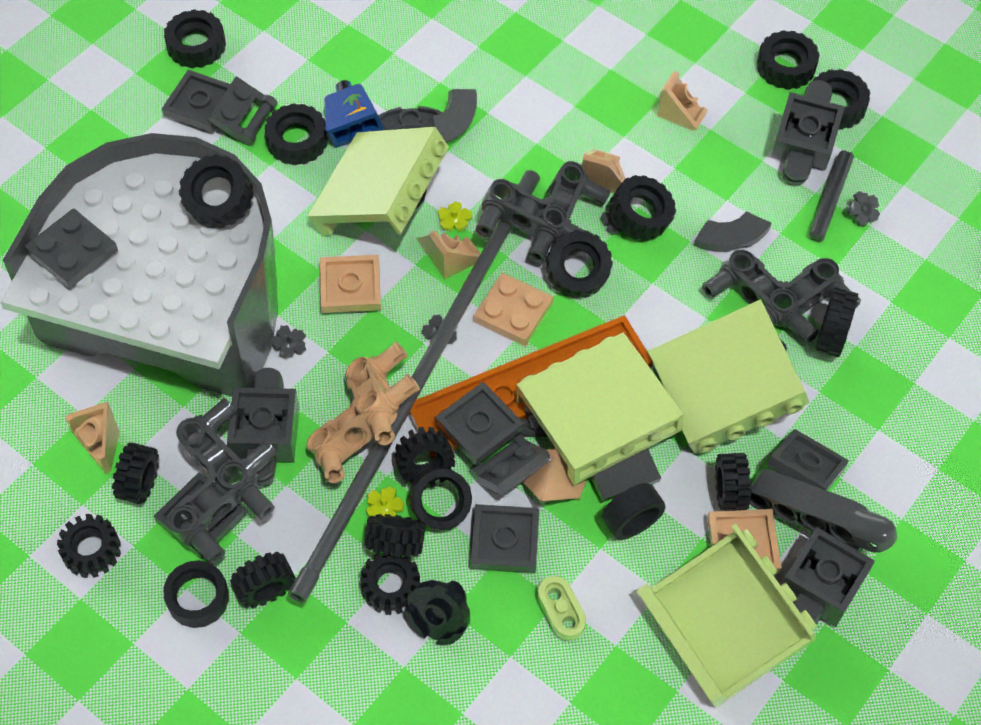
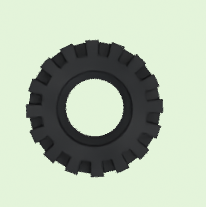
(420, 443)
(135, 473)
(732, 481)
(394, 535)
(89, 563)
(380, 566)
(262, 579)

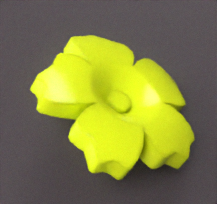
(454, 217)
(385, 503)

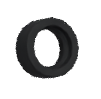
(460, 511)
(633, 511)
(185, 573)

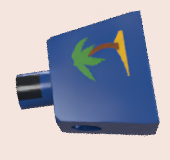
(349, 112)

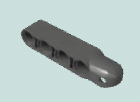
(819, 508)

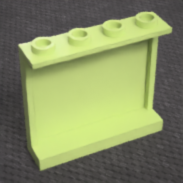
(380, 178)
(729, 377)
(600, 406)
(729, 616)

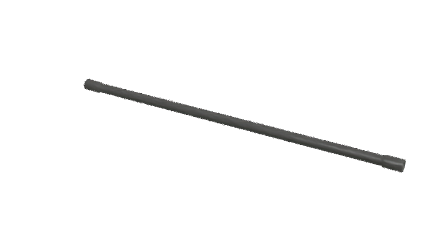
(310, 572)

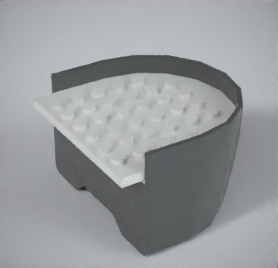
(174, 288)

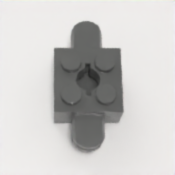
(807, 132)
(265, 413)
(827, 576)

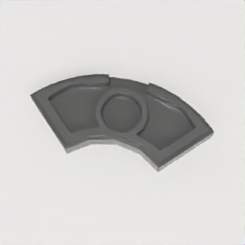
(457, 114)
(407, 118)
(734, 234)

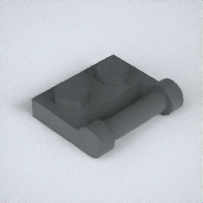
(234, 106)
(510, 465)

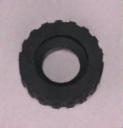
(192, 22)
(791, 43)
(854, 88)
(293, 116)
(203, 171)
(633, 223)
(594, 248)
(837, 322)

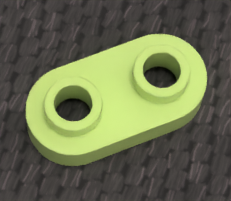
(561, 610)

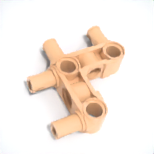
(370, 414)

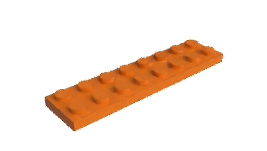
(504, 378)

